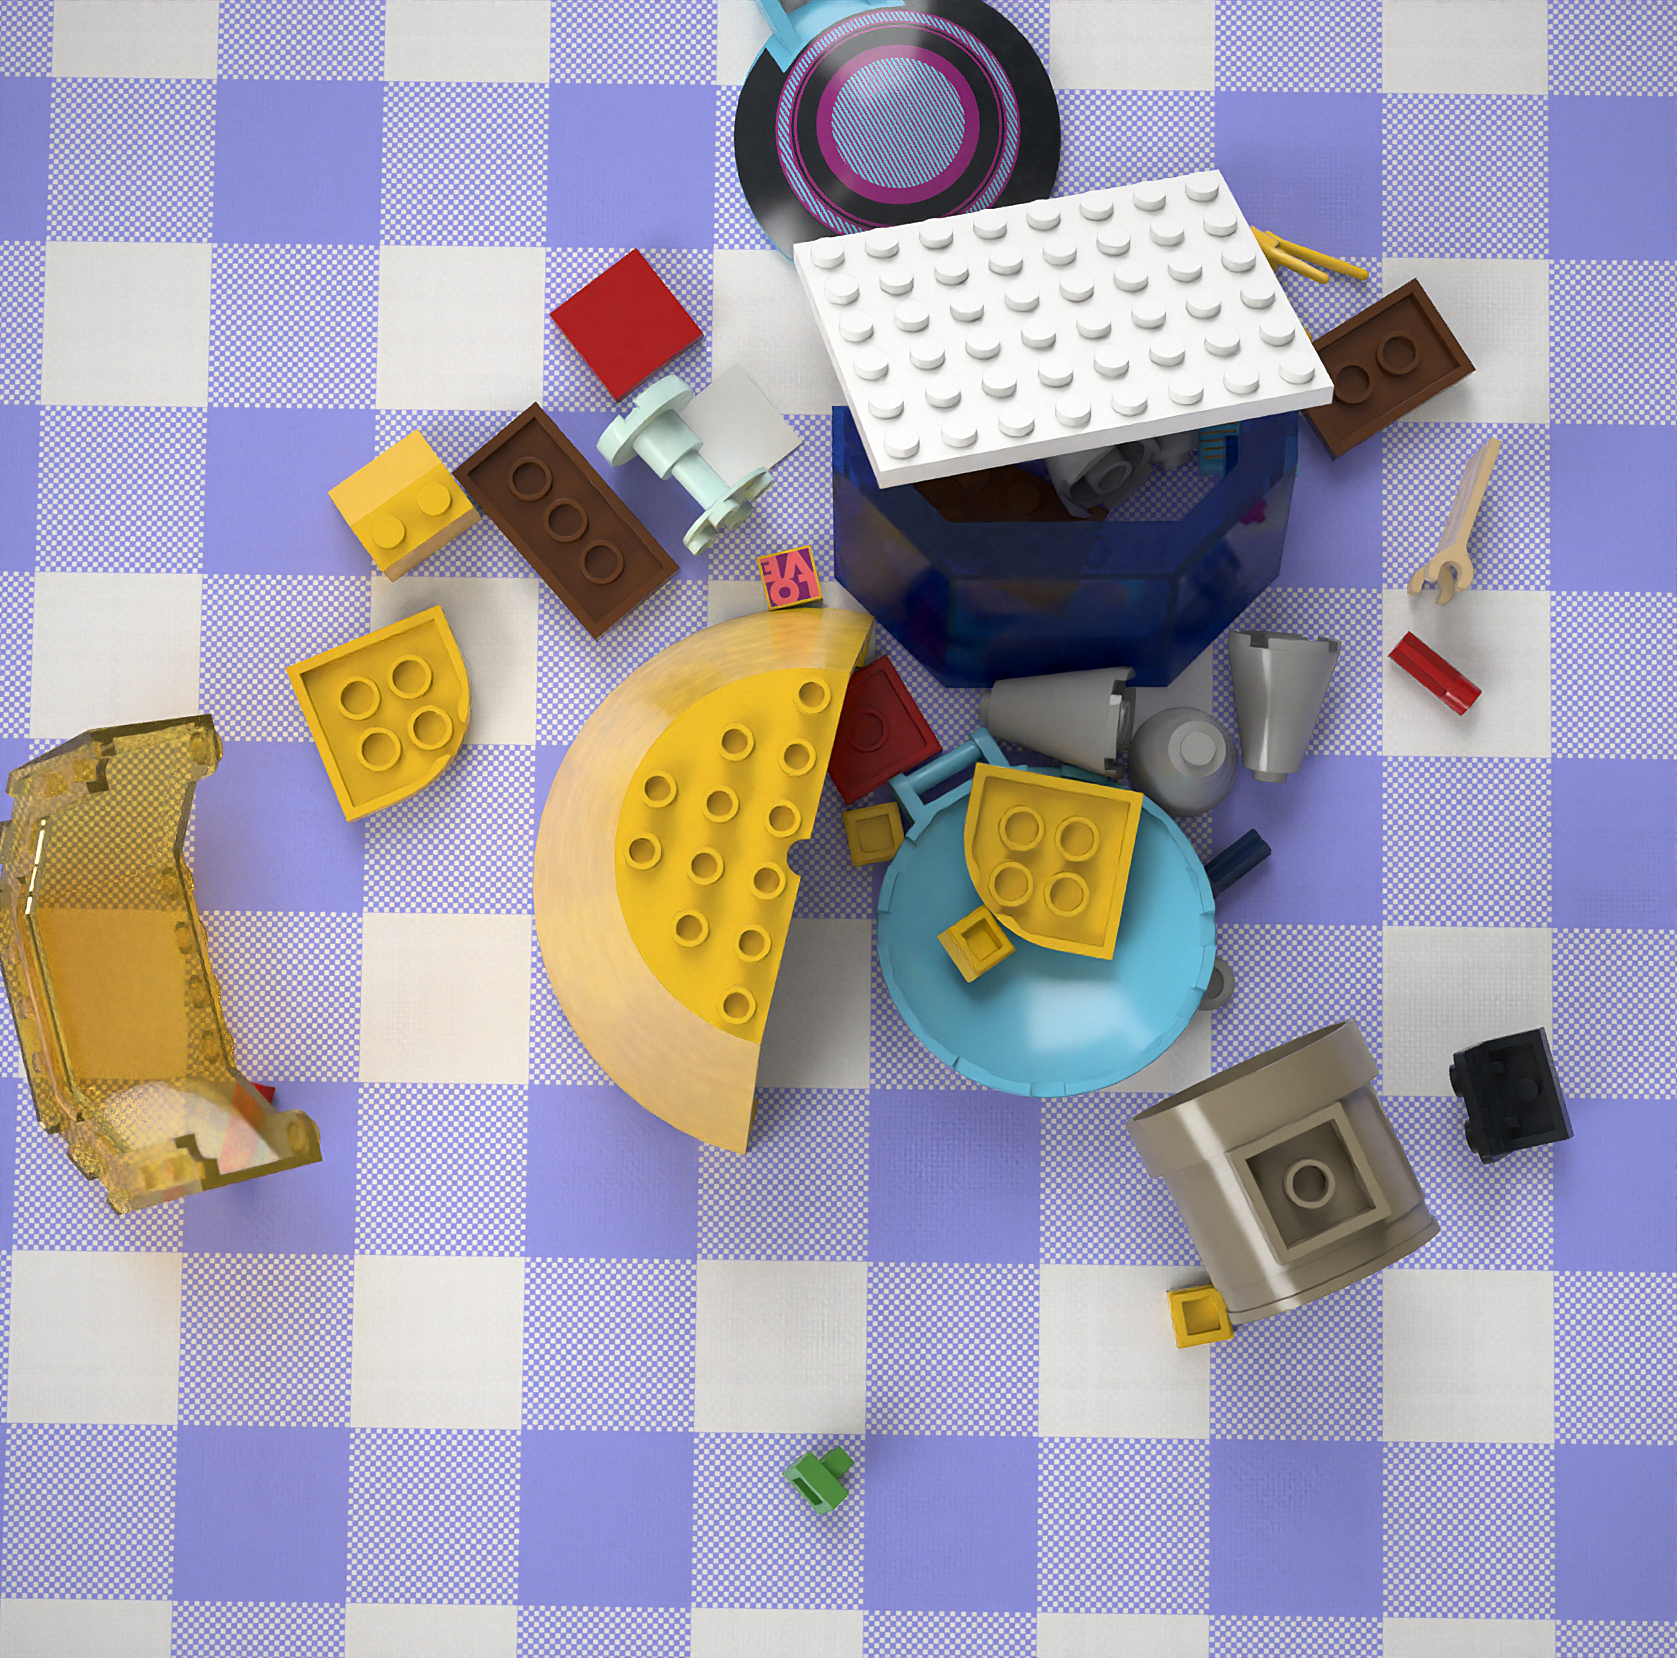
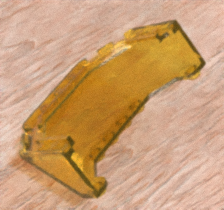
(118, 975)

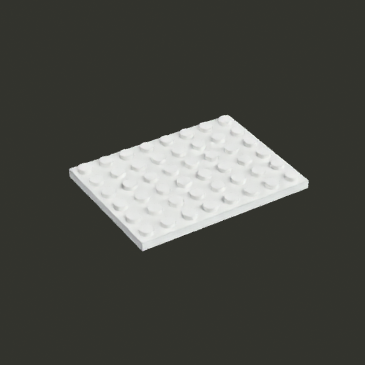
(1056, 327)

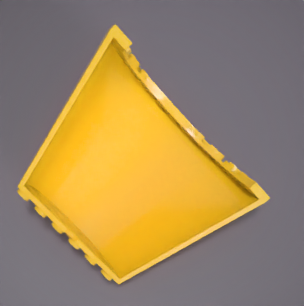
(670, 851)

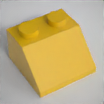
(404, 506)

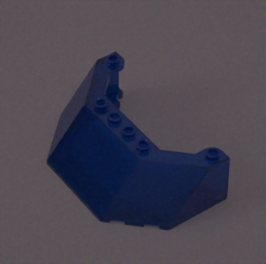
(1066, 594)

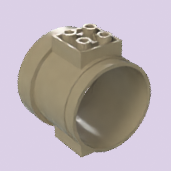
(1287, 1173)

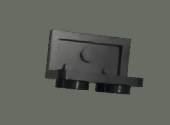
(1510, 1094)

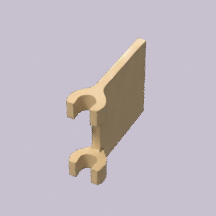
(1457, 530)

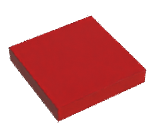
(626, 325)
(878, 732)

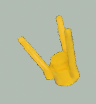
(1278, 253)

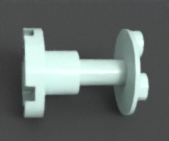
(672, 450)

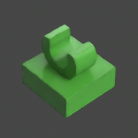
(818, 1478)

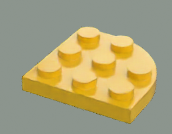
(386, 710)
(1051, 855)

